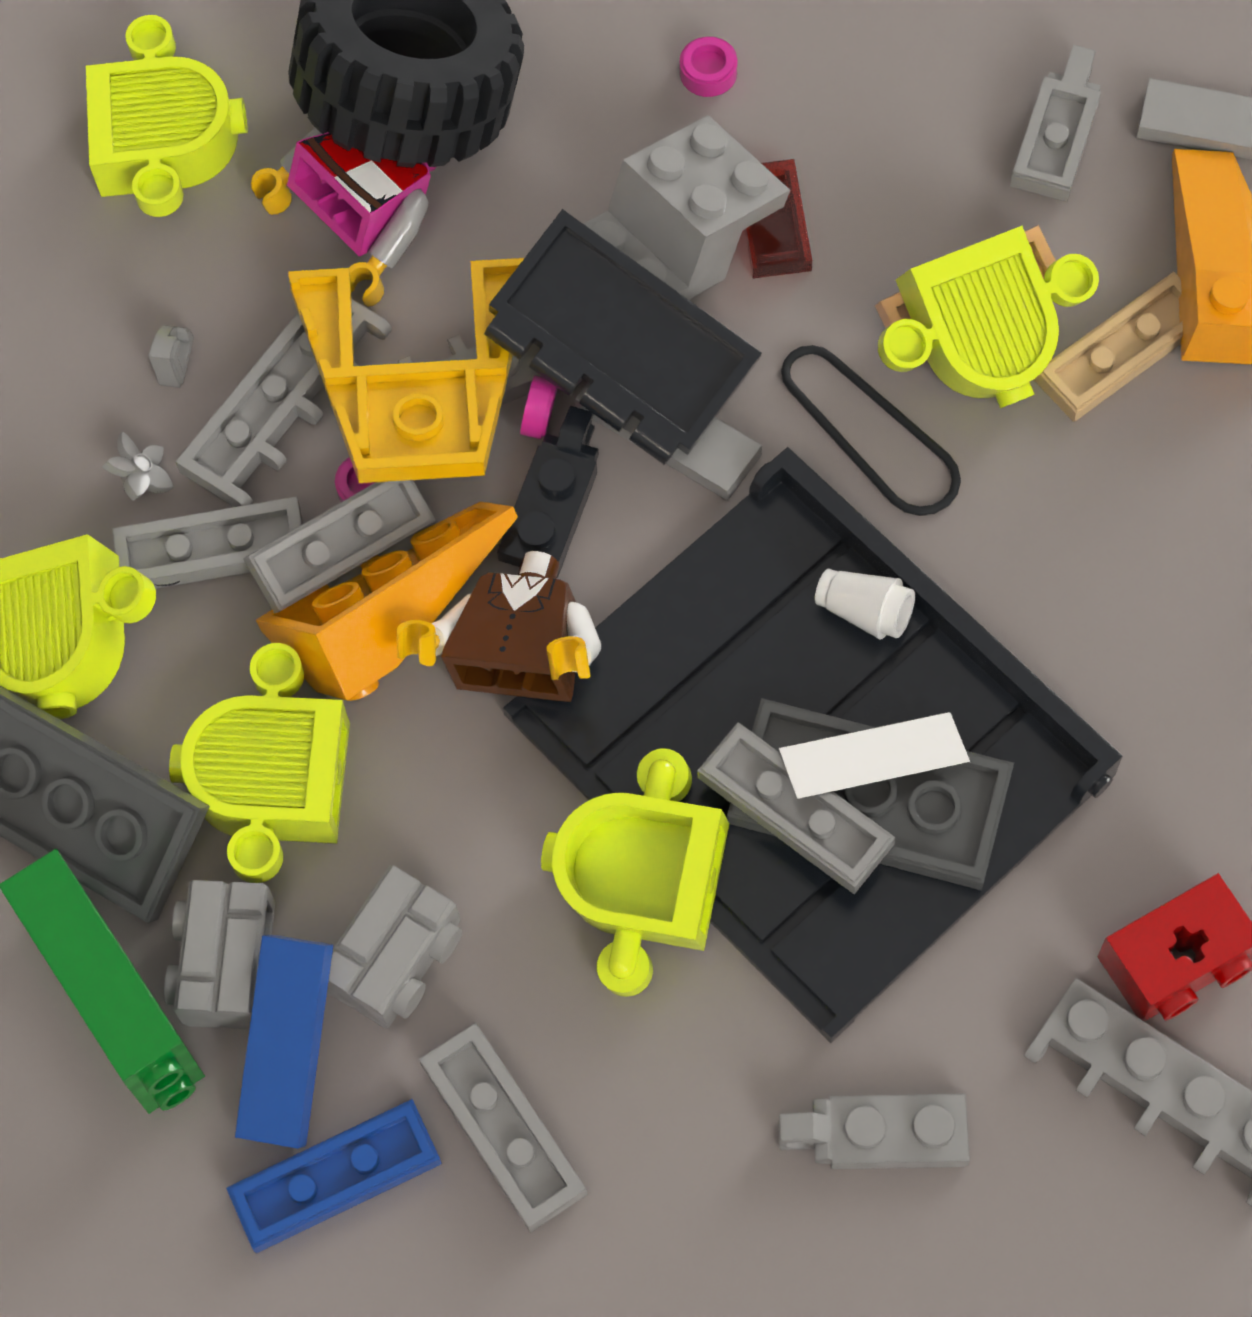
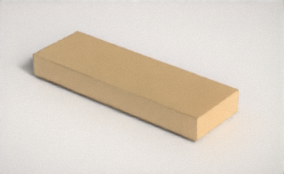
(1115, 350)

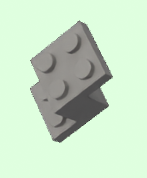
(686, 205)

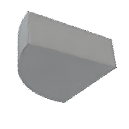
(171, 354)

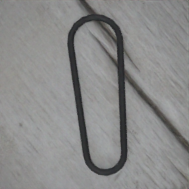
(890, 409)

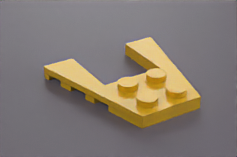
(407, 416)

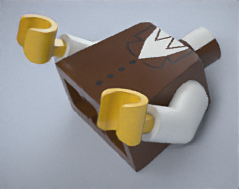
(511, 635)

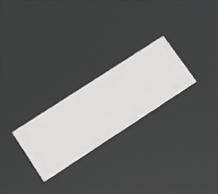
(873, 755)

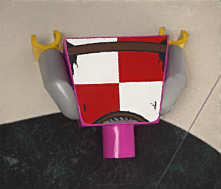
(361, 200)

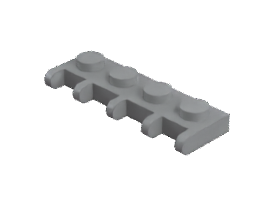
(263, 410)
(1152, 1073)

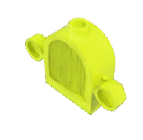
(158, 121)
(985, 316)
(66, 621)
(267, 765)
(641, 868)

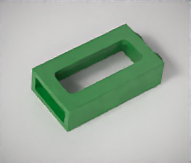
(102, 983)

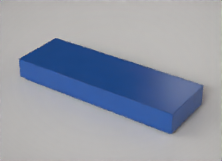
(284, 1041)
(333, 1176)

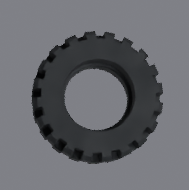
(407, 75)

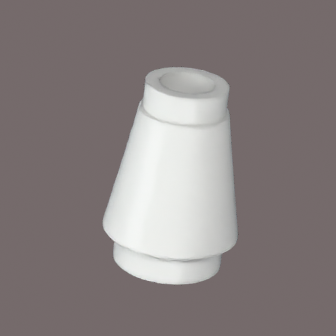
(868, 601)

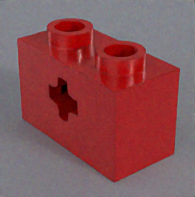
(1200, 920)

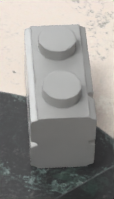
(392, 946)
(219, 952)

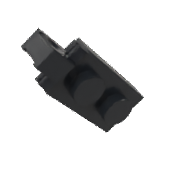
(553, 492)

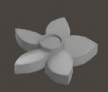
(137, 469)

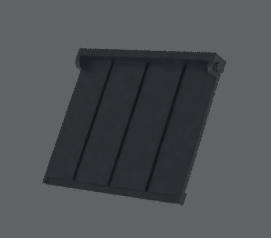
(743, 625)

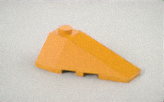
(1213, 256)
(351, 629)

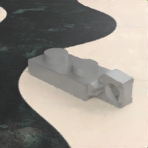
(1058, 129)
(881, 1131)

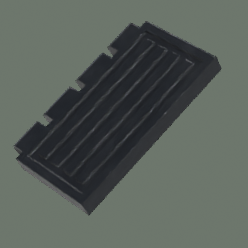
(622, 334)

